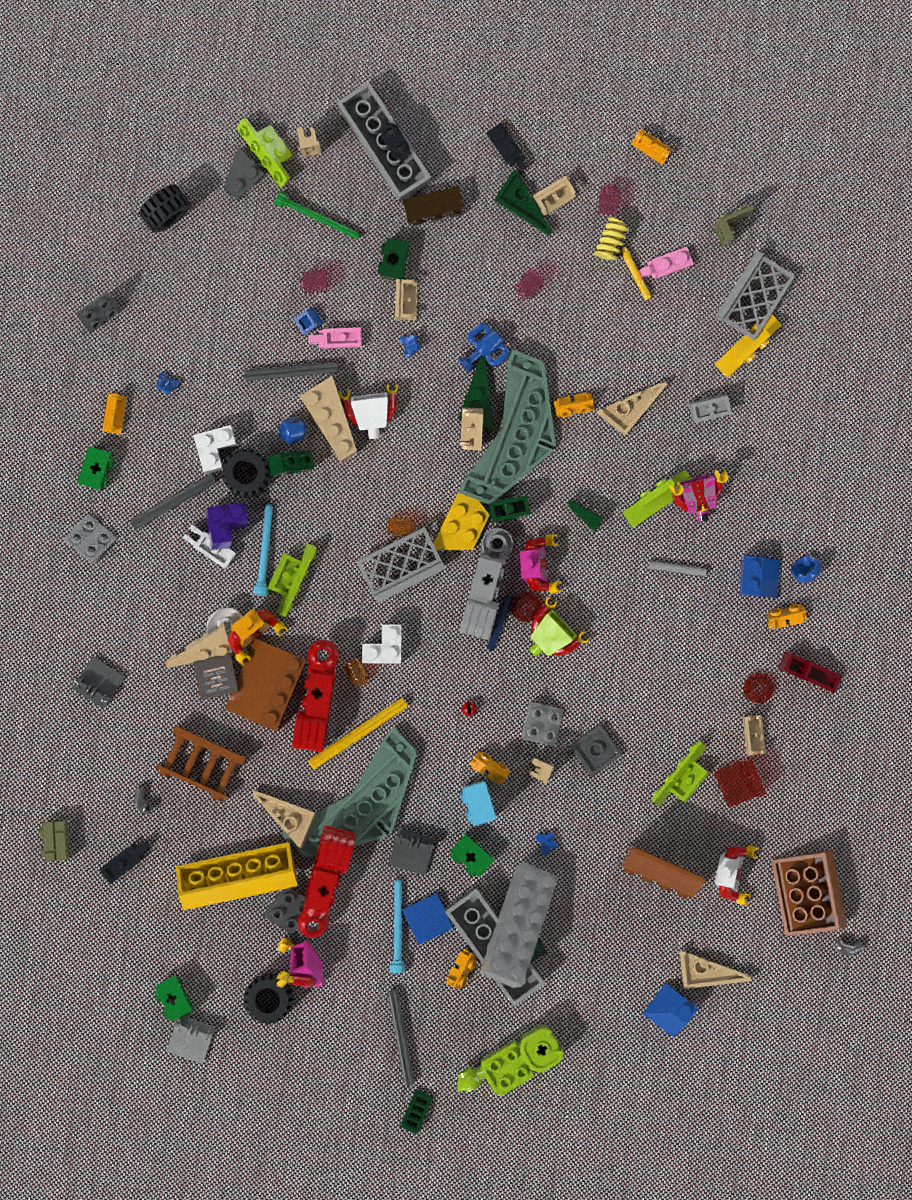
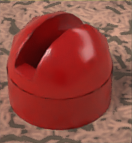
(473, 708)

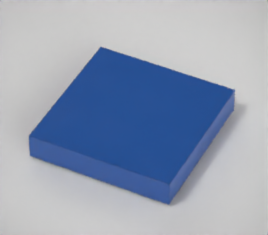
(427, 918)

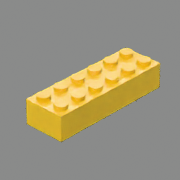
(236, 876)

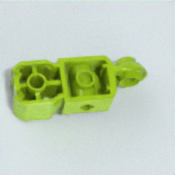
(514, 1062)

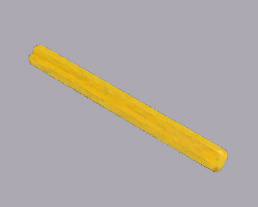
(358, 733)

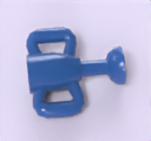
(485, 347)

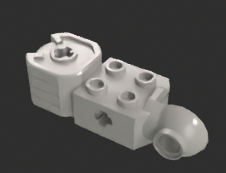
(480, 608)

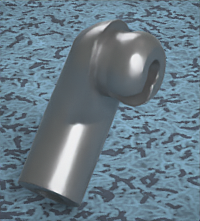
(140, 802)
(846, 949)

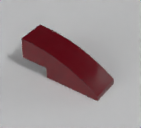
(809, 672)

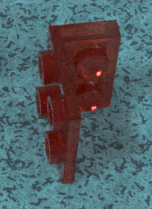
(739, 782)

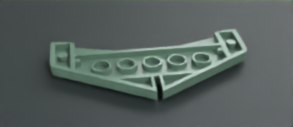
(525, 423)
(373, 799)

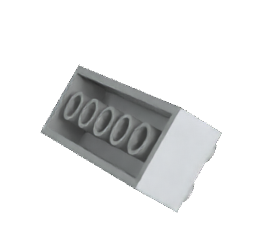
(366, 118)
(476, 924)
(519, 925)

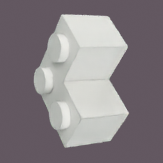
(210, 444)
(389, 651)

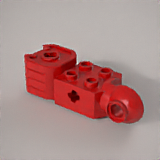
(312, 724)
(331, 860)

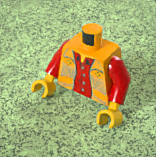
(251, 627)

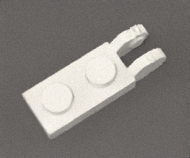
(222, 557)

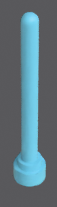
(261, 587)
(397, 964)

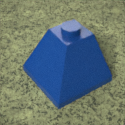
(670, 1010)

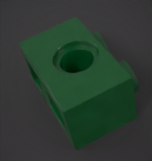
(394, 248)
(290, 463)
(509, 509)

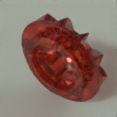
(520, 599)
(754, 696)

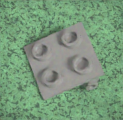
(90, 538)
(542, 724)
(190, 1039)

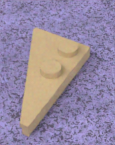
(627, 412)
(206, 647)
(291, 818)
(702, 972)

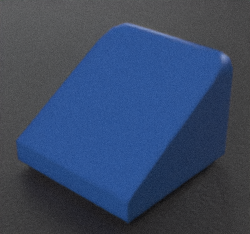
(308, 321)

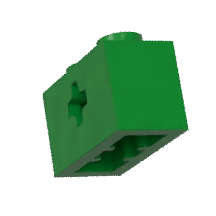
(92, 459)
(482, 858)
(182, 1006)

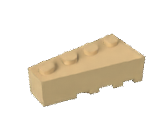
(327, 411)

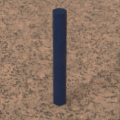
(499, 622)

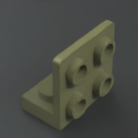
(724, 228)

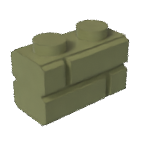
(56, 841)

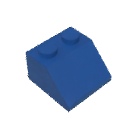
(759, 577)

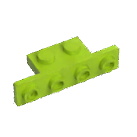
(268, 148)
(653, 501)
(289, 576)
(685, 778)

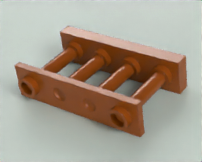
(199, 744)

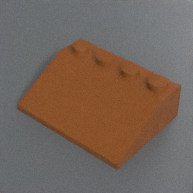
(266, 685)
(662, 871)
(809, 893)

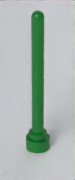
(284, 200)

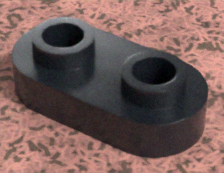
(394, 141)

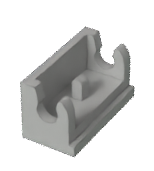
(710, 408)

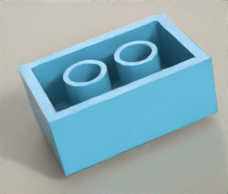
(478, 802)

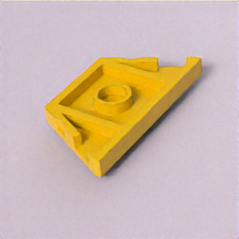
(462, 525)

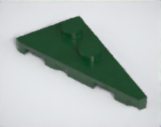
(517, 200)
(479, 396)

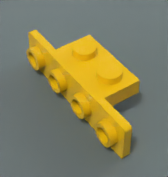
(745, 347)

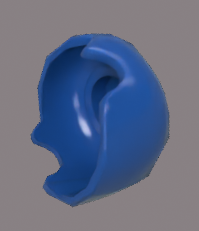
(806, 569)

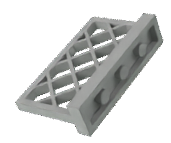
(740, 287)
(407, 580)

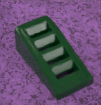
(590, 518)
(415, 1129)

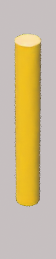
(636, 274)

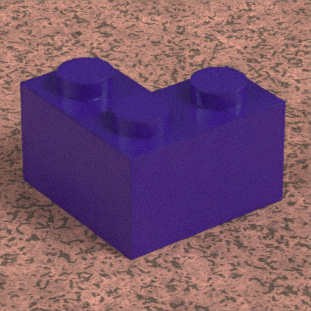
(222, 520)

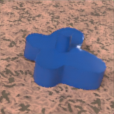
(411, 344)
(166, 384)
(547, 842)

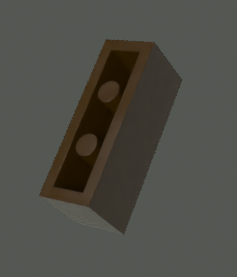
(433, 206)

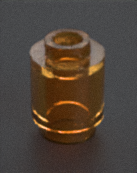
(400, 526)
(356, 672)

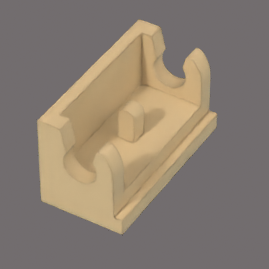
(309, 144)
(554, 196)
(406, 300)
(471, 428)
(754, 735)
(544, 771)

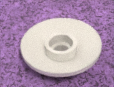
(225, 614)

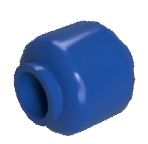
(292, 430)

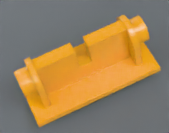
(651, 146)
(582, 404)
(114, 413)
(777, 617)
(497, 771)
(459, 977)

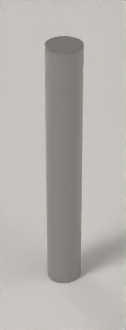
(677, 568)

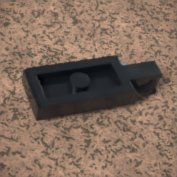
(506, 147)
(124, 862)

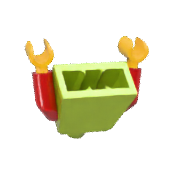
(552, 633)

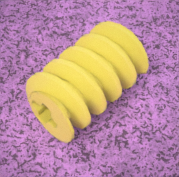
(611, 239)

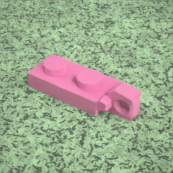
(668, 264)
(337, 338)

